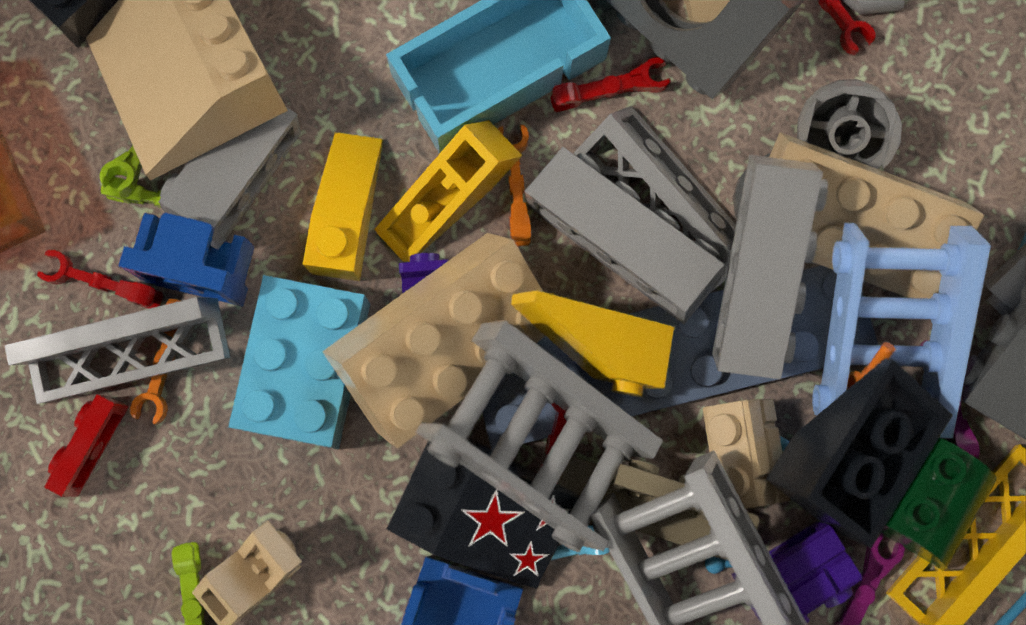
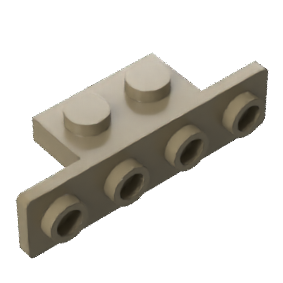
(641, 484)

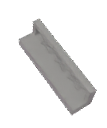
(666, 177)
(110, 334)

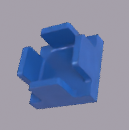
(178, 256)
(460, 597)

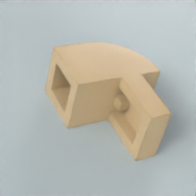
(248, 575)

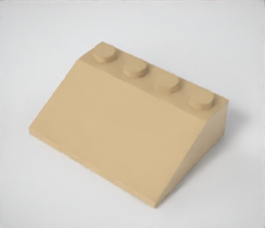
(181, 77)

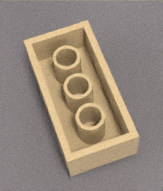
(886, 211)
(419, 349)

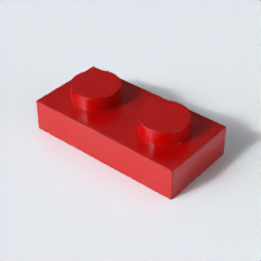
(76, 461)

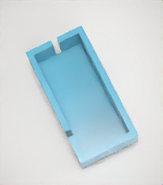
(495, 61)

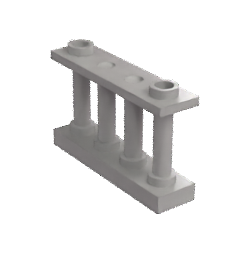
(585, 412)
(730, 536)

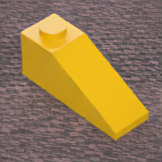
(448, 188)
(343, 208)
(601, 341)

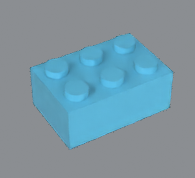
(285, 378)

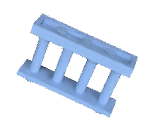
(951, 311)

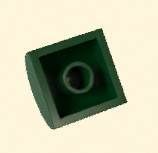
(941, 504)

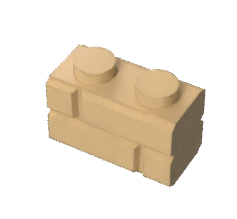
(747, 447)

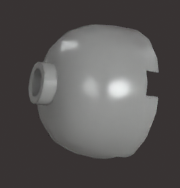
(852, 121)

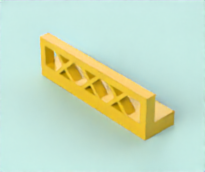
(986, 567)

